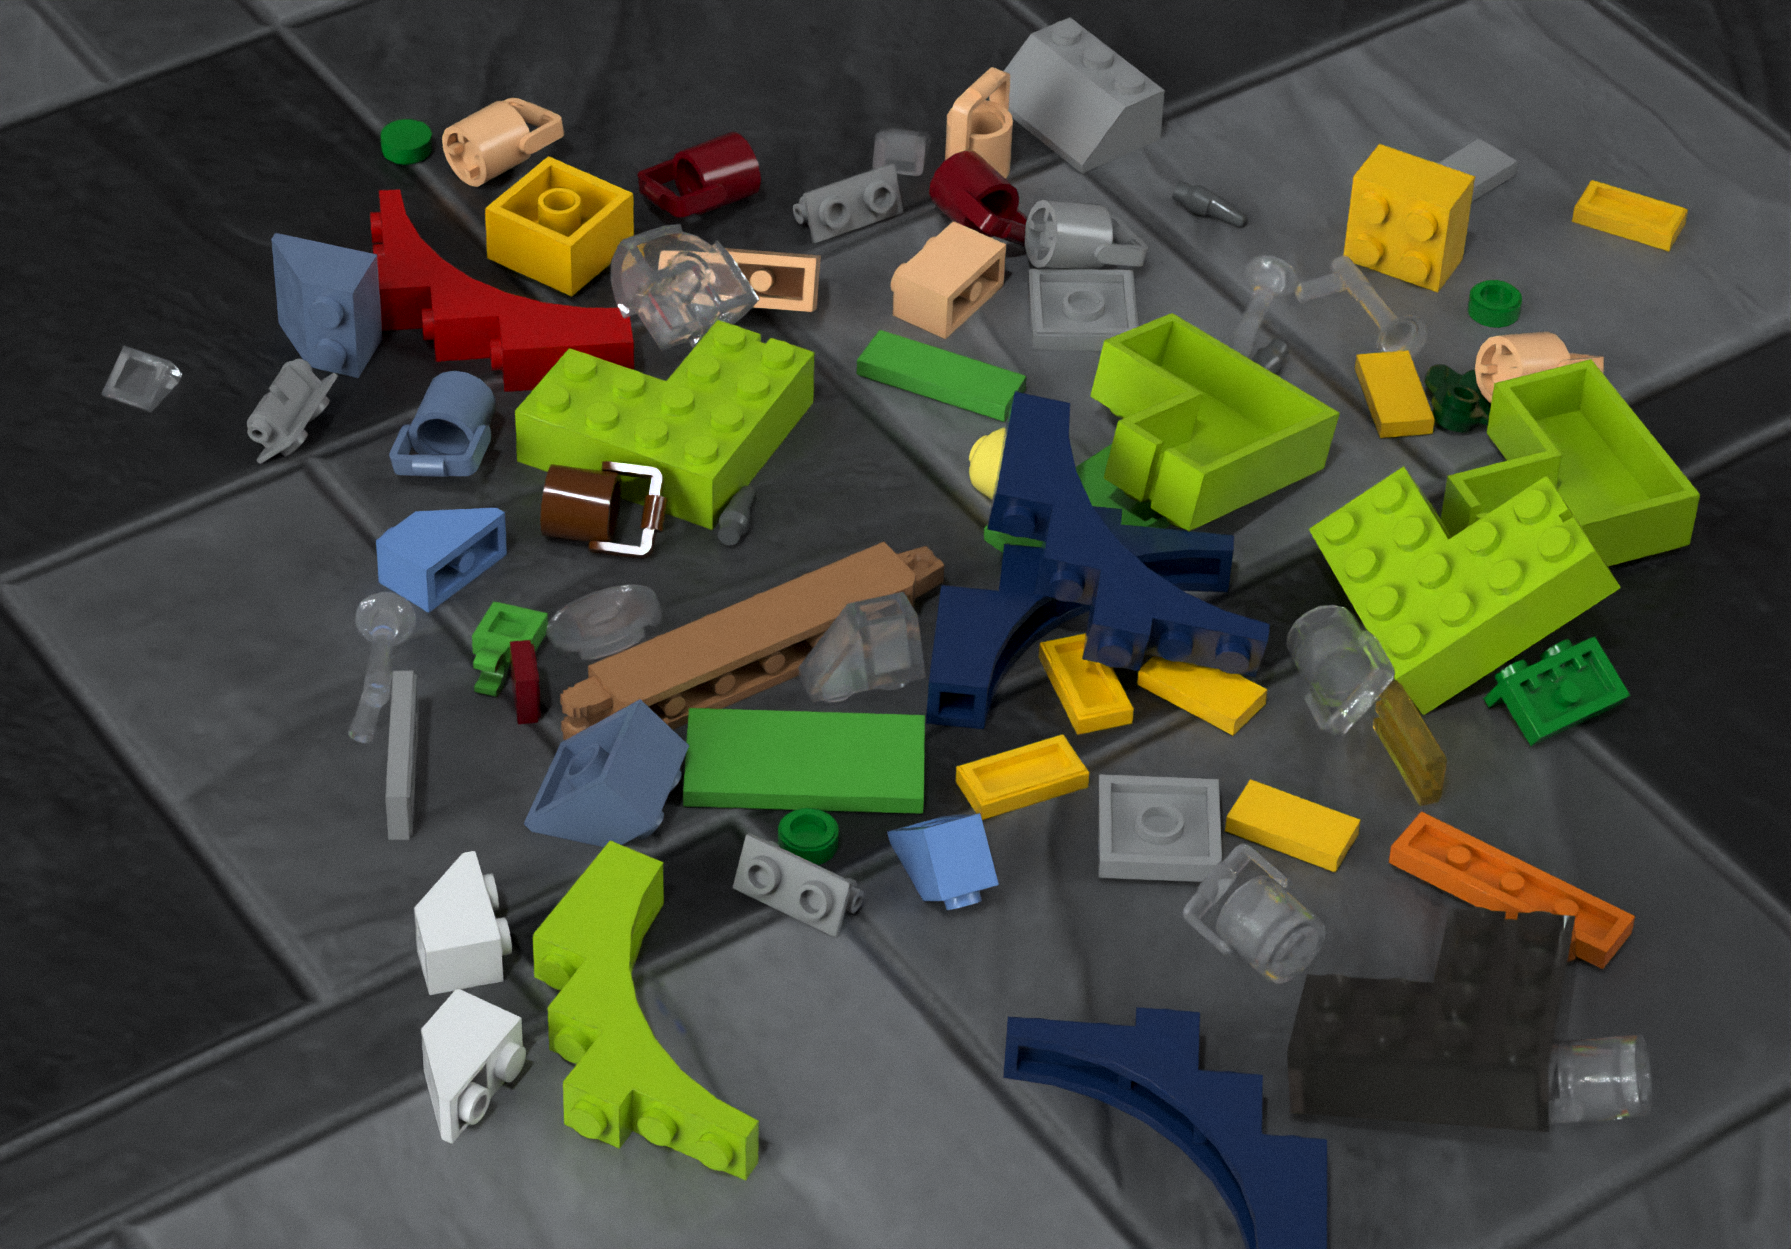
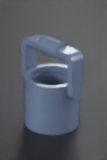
(447, 430)

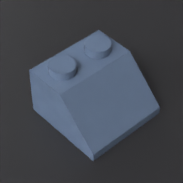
(328, 302)
(610, 780)

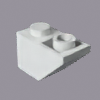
(458, 932)
(467, 1058)

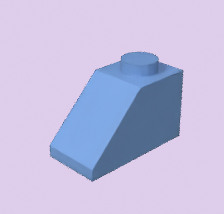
(439, 552)
(946, 858)

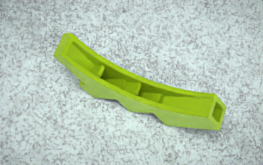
(621, 1071)

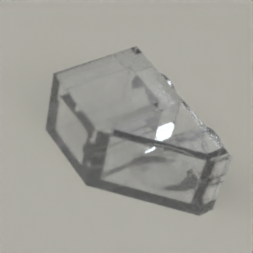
(865, 649)

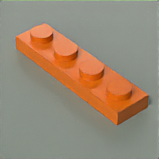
(1507, 884)

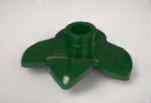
(1456, 398)

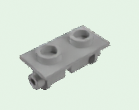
(850, 203)
(284, 412)
(795, 885)

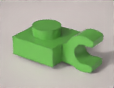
(492, 642)

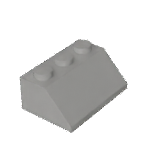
(1082, 97)

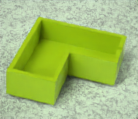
(1203, 423)
(700, 428)
(1593, 452)
(1462, 601)

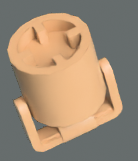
(981, 123)
(498, 139)
(1520, 355)

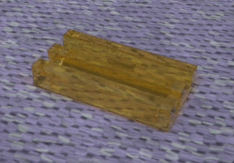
(1410, 744)

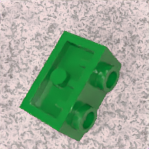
(1559, 690)

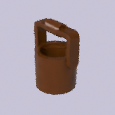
(587, 506)

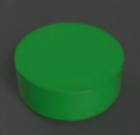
(406, 141)
(1494, 303)
(809, 834)

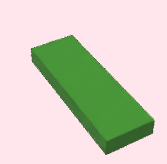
(940, 375)

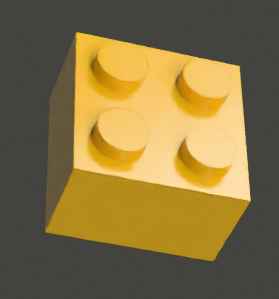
(1408, 217)
(558, 225)

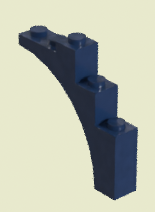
(1086, 564)
(988, 630)
(1213, 1116)

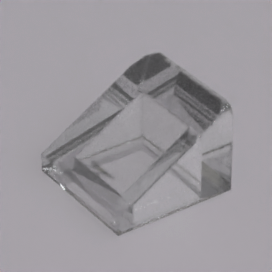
(903, 148)
(141, 379)

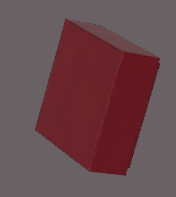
(525, 682)

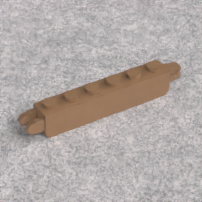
(745, 644)

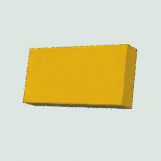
(1630, 215)
(1394, 394)
(1085, 688)
(1205, 692)
(1022, 777)
(1292, 825)

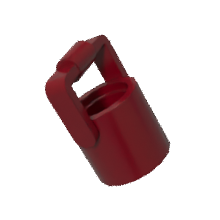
(705, 176)
(978, 197)

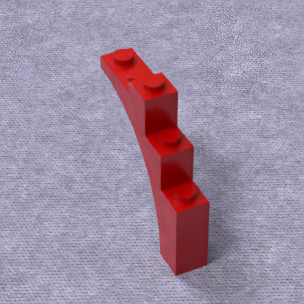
(480, 320)

